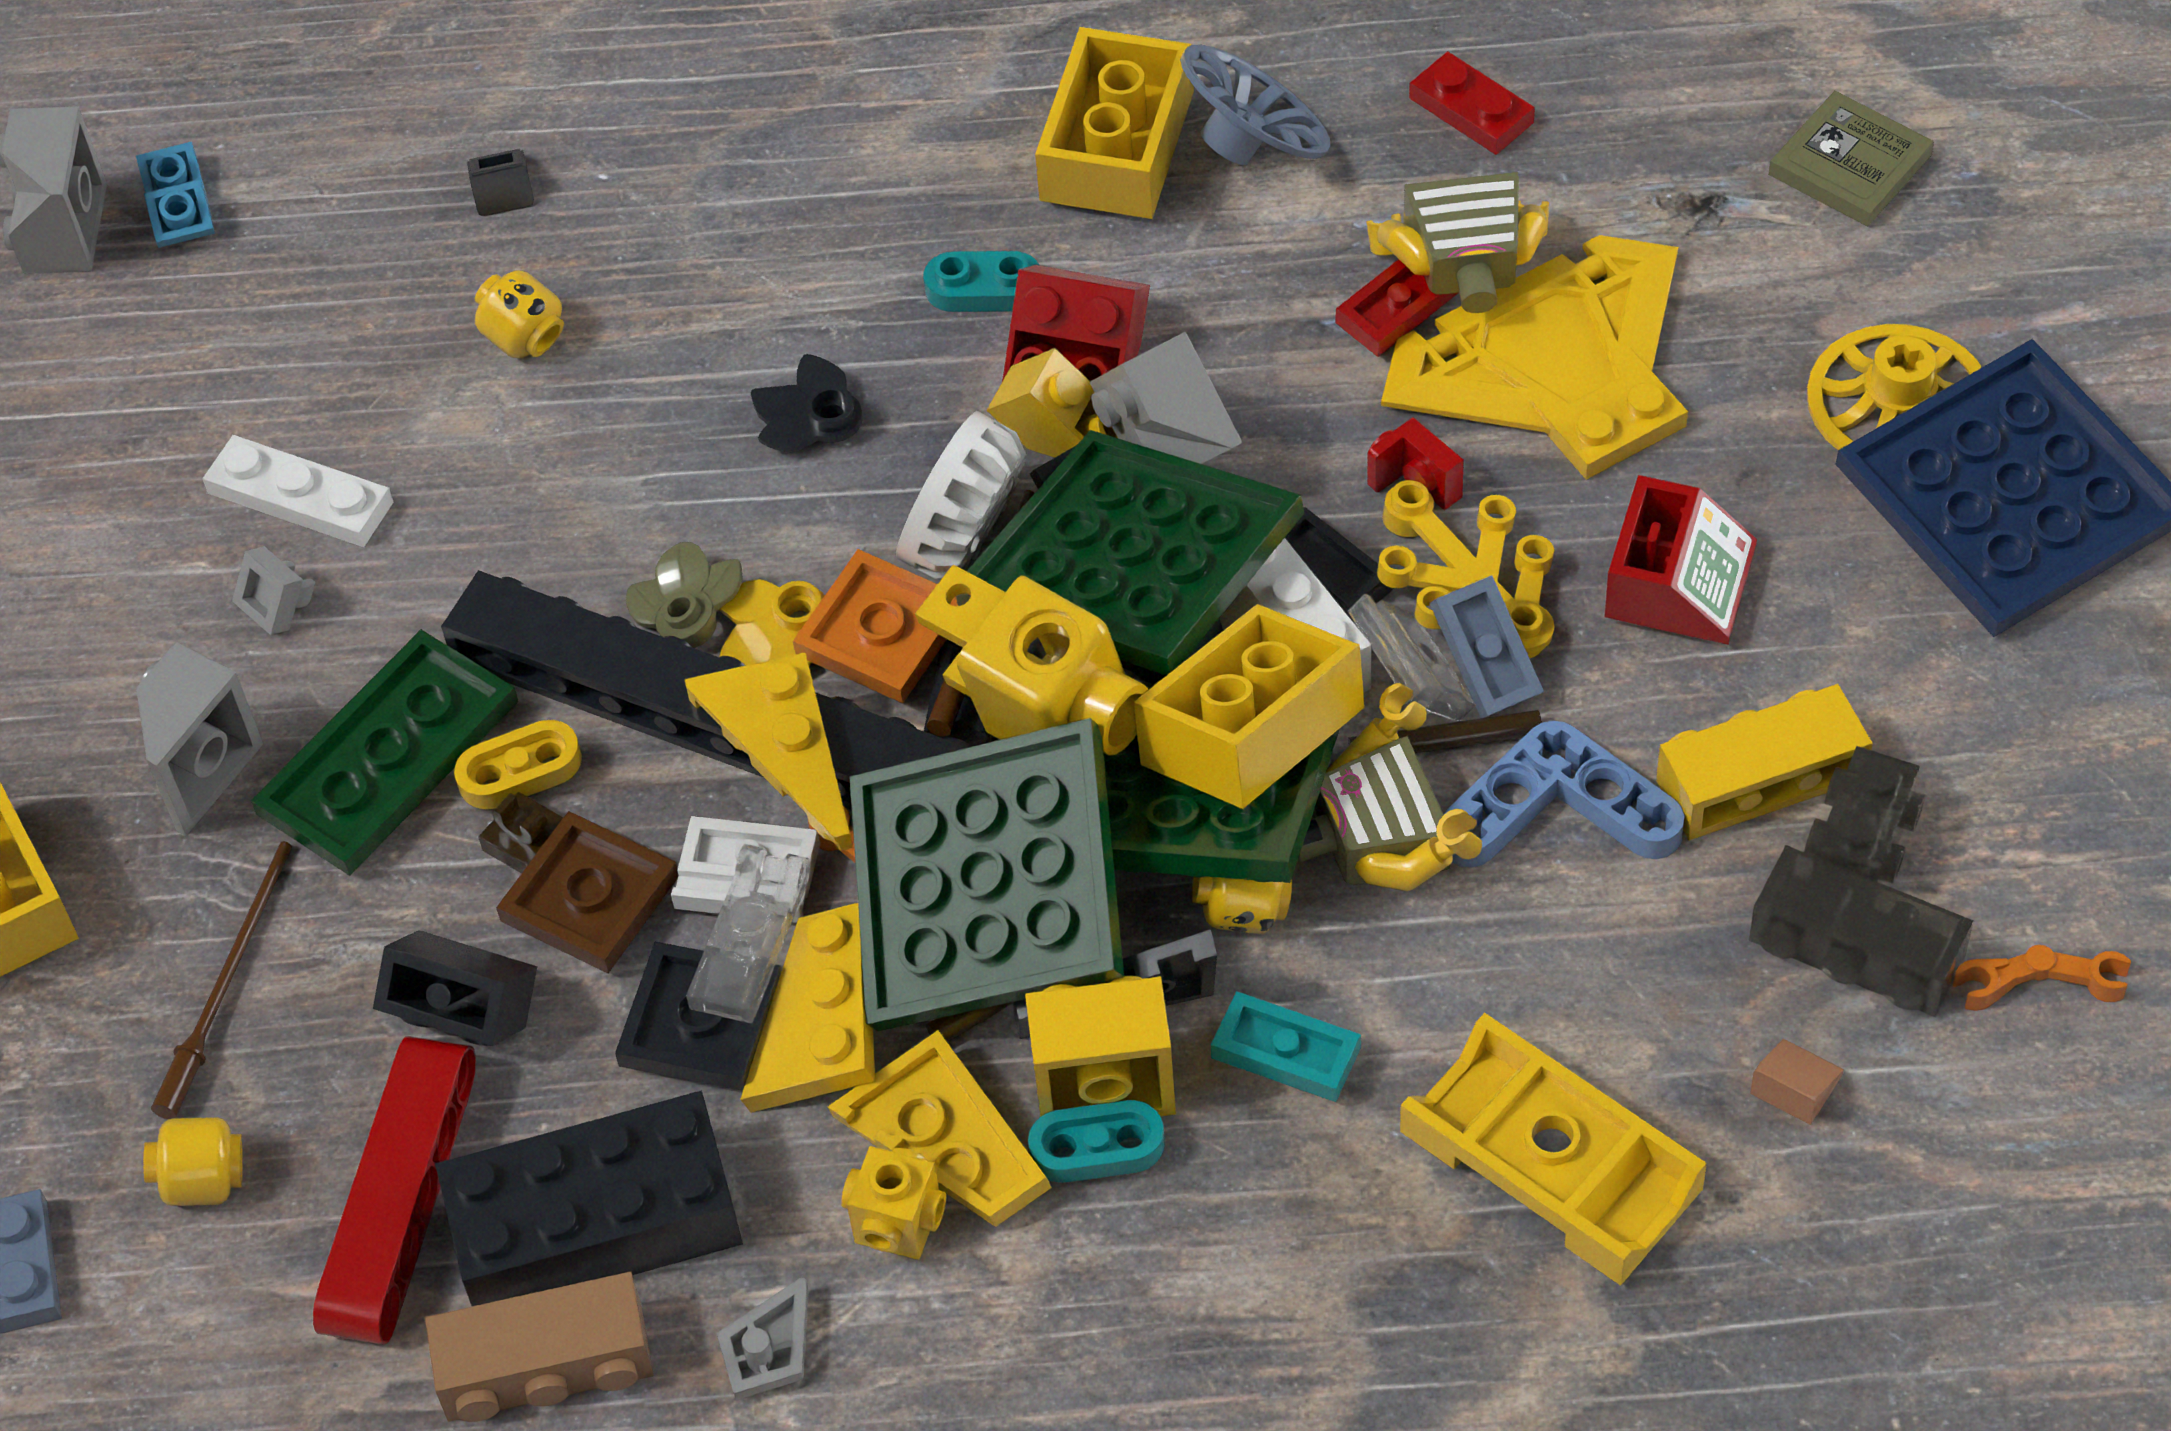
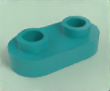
(974, 280)
(1096, 1139)

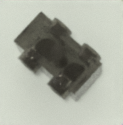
(1868, 815)

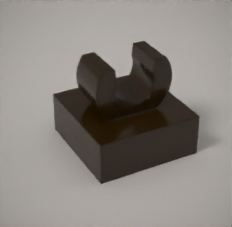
(518, 830)

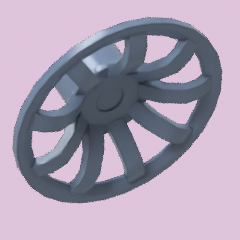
(1240, 128)

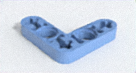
(1552, 778)

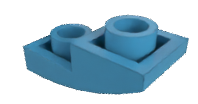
(175, 194)

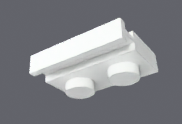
(712, 854)

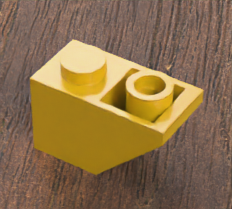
(1047, 404)

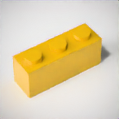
(1760, 760)

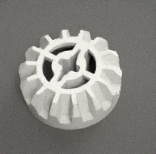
(962, 497)

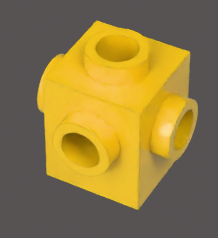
(894, 1201)

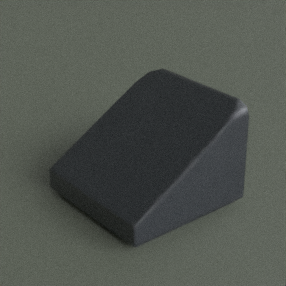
(500, 182)

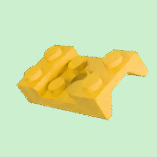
(1606, 1191)

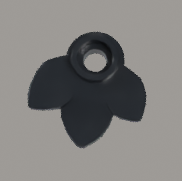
(811, 410)

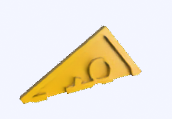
(776, 720)

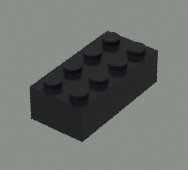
(589, 1201)

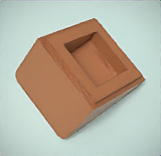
(1795, 1080)

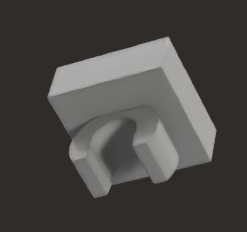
(270, 590)

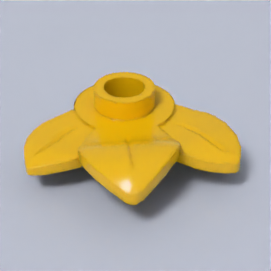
(764, 619)

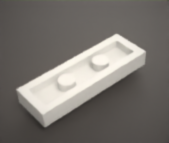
(298, 490)

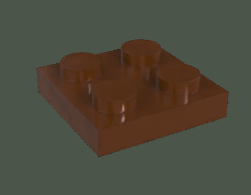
(588, 892)

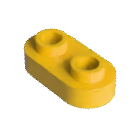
(517, 763)

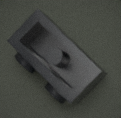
(454, 988)

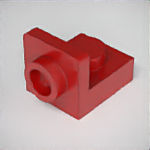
(1418, 457)

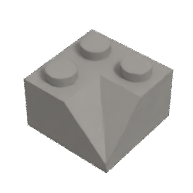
(54, 189)
(1166, 403)

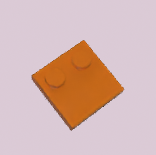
(870, 627)

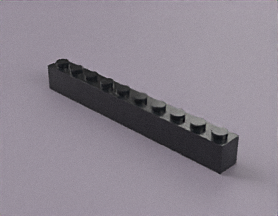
(641, 676)

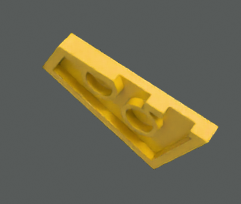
(817, 1018)
(941, 1112)

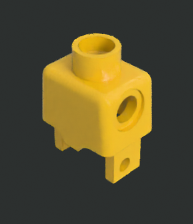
(1015, 688)

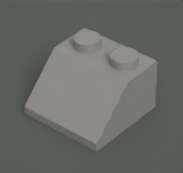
(194, 731)

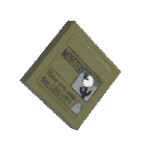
(1851, 158)

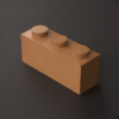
(538, 1348)

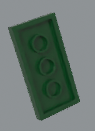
(384, 752)

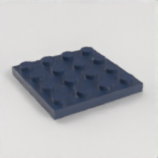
(2011, 486)

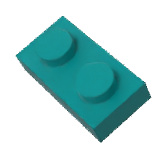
(1286, 1046)

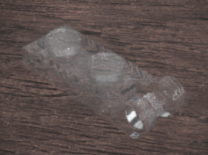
(748, 935)

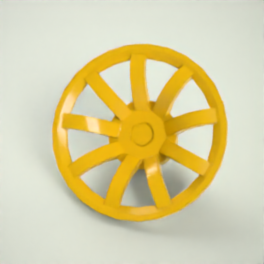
(1894, 380)

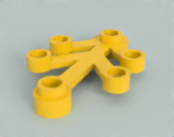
(1410, 514)

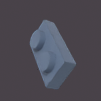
(1486, 647)
(27, 1263)

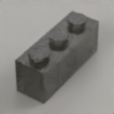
(1860, 931)

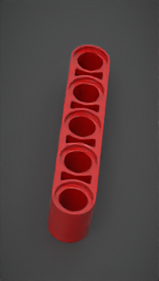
(394, 1191)

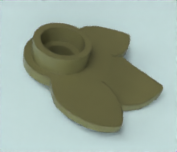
(684, 594)

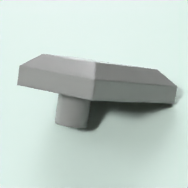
(767, 1343)

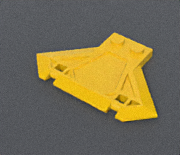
(1556, 356)

